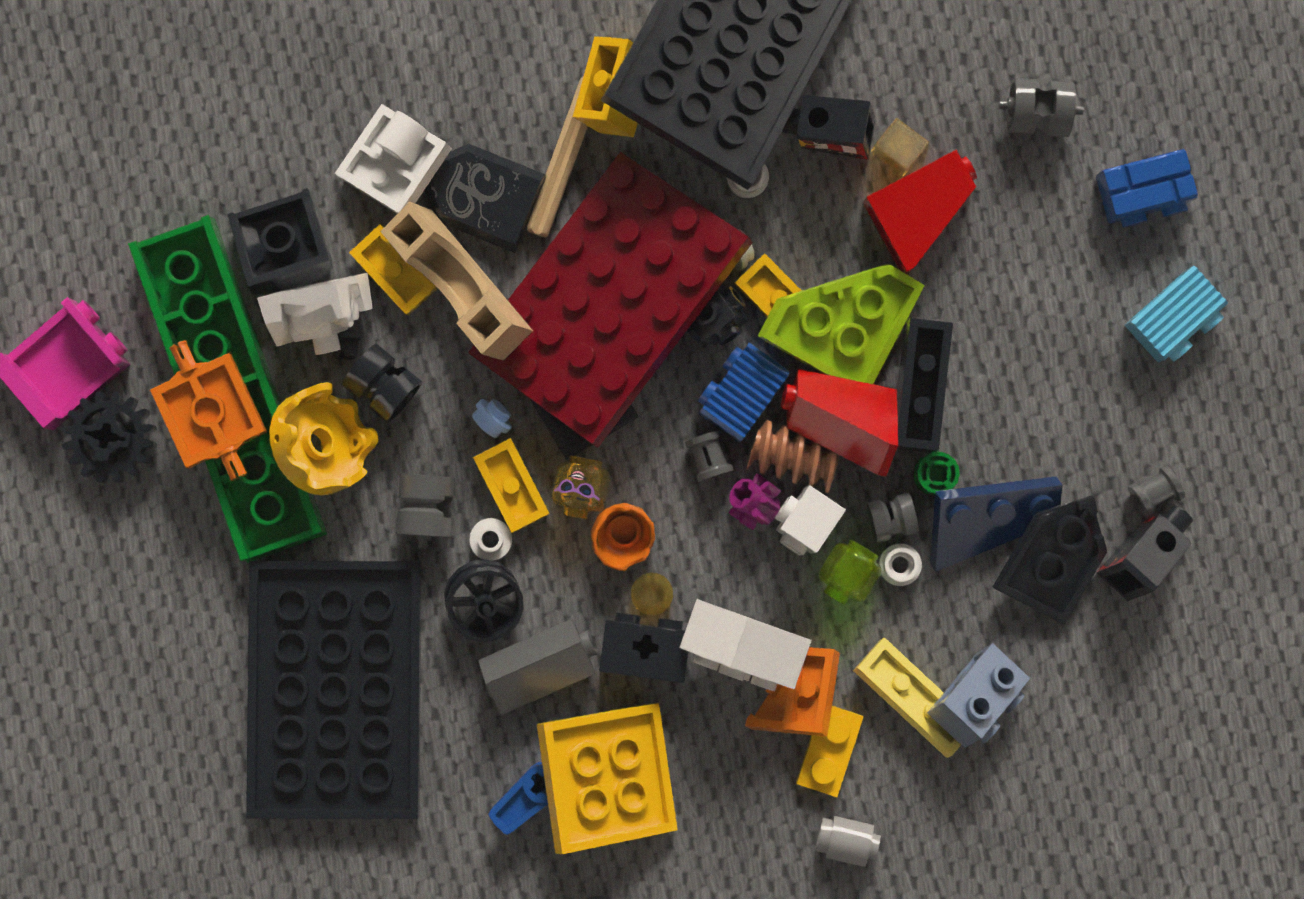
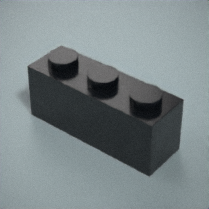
(922, 384)

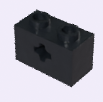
(621, 658)

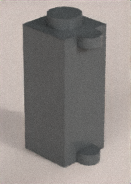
(538, 666)

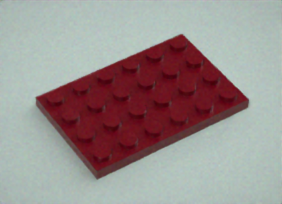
(615, 297)

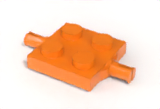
(208, 410)

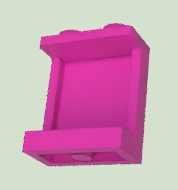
(63, 364)

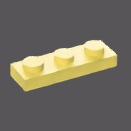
(906, 692)

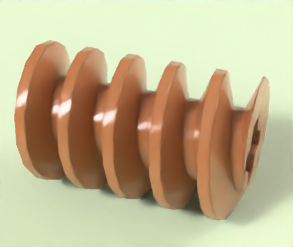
(792, 455)

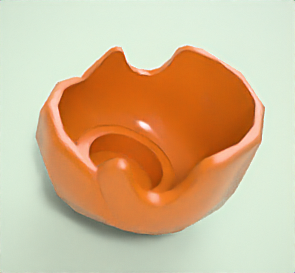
(622, 536)

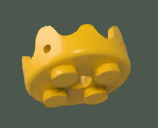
(342, 438)

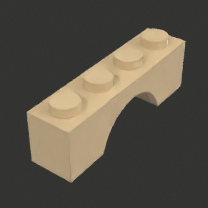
(480, 306)

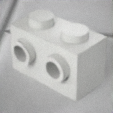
(807, 520)

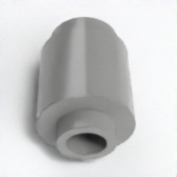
(848, 841)

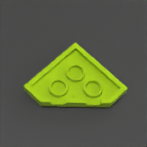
(845, 323)

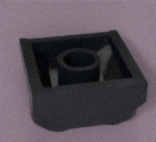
(281, 244)

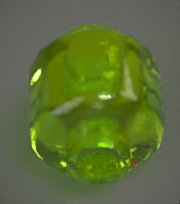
(850, 572)

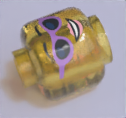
(580, 486)

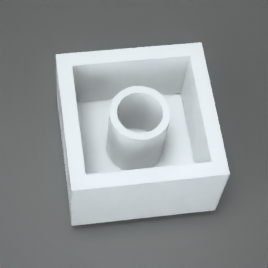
(744, 647)

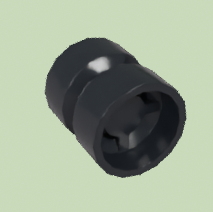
(382, 383)

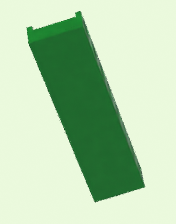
(201, 303)

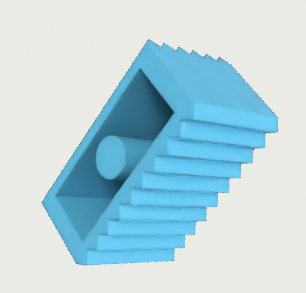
(1177, 314)

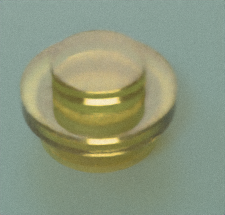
(652, 593)

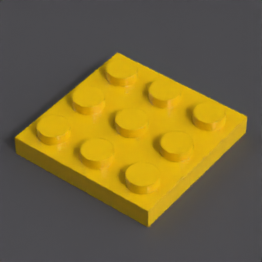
(606, 777)

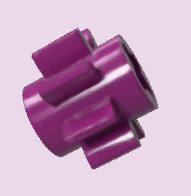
(754, 501)

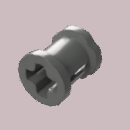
(709, 455)
(1156, 491)

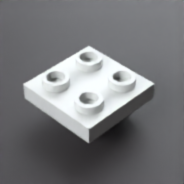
(393, 159)

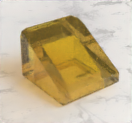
(900, 146)

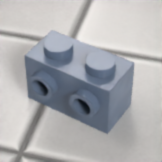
(980, 696)

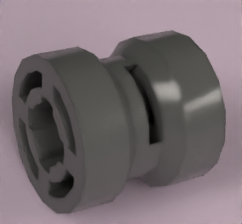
(902, 517)

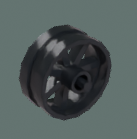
(483, 601)

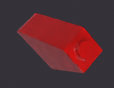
(920, 206)
(845, 417)

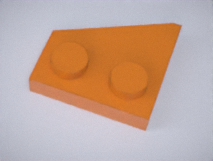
(806, 707)

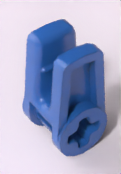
(519, 802)

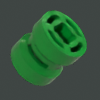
(930, 478)

